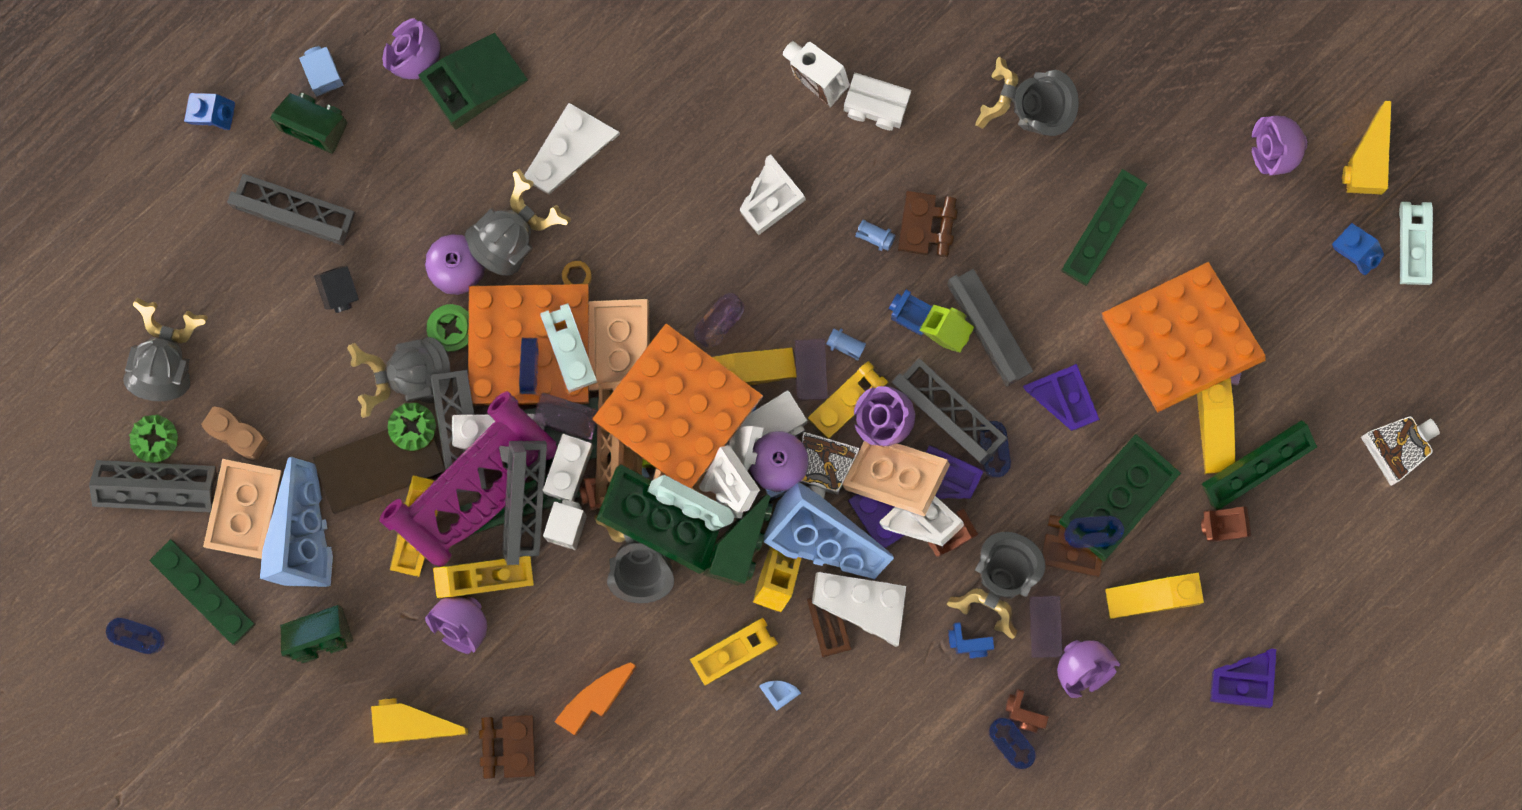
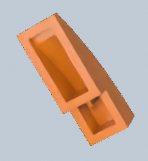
(595, 697)

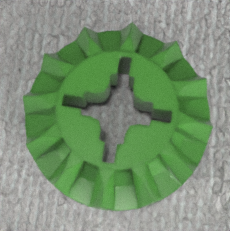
(447, 314)
(426, 425)
(160, 450)

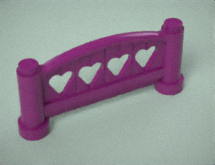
(418, 522)

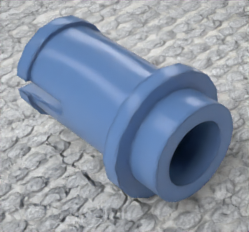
(875, 235)
(845, 344)

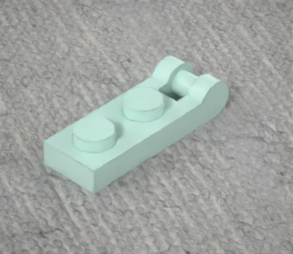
(1416, 244)
(569, 349)
(691, 502)

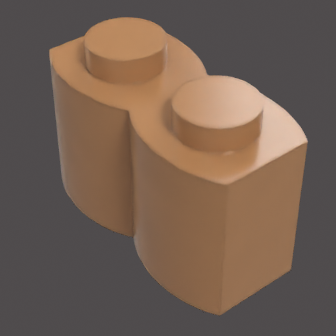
(231, 431)

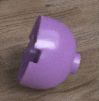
(412, 50)
(1279, 145)
(452, 277)
(884, 416)
(783, 475)
(459, 621)
(1084, 666)

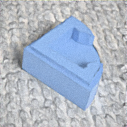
(779, 693)

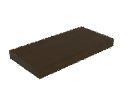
(374, 468)

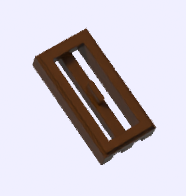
(835, 649)

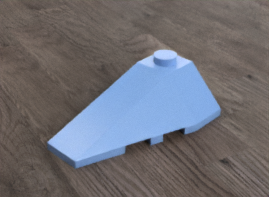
(815, 530)
(295, 541)

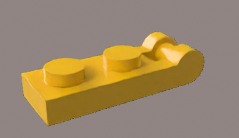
(840, 405)
(732, 652)

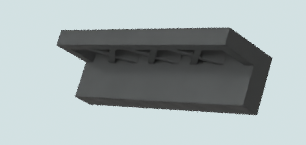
(287, 218)
(989, 327)
(462, 405)
(942, 419)
(151, 490)
(517, 499)

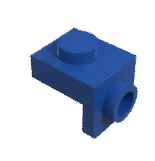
(209, 110)
(1359, 248)
(909, 311)
(975, 647)

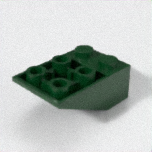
(472, 79)
(735, 548)
(315, 633)

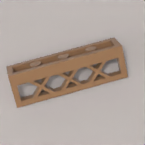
(619, 452)

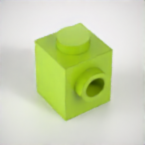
(947, 328)

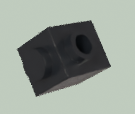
(336, 289)

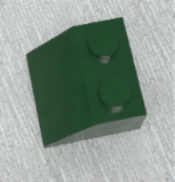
(310, 122)

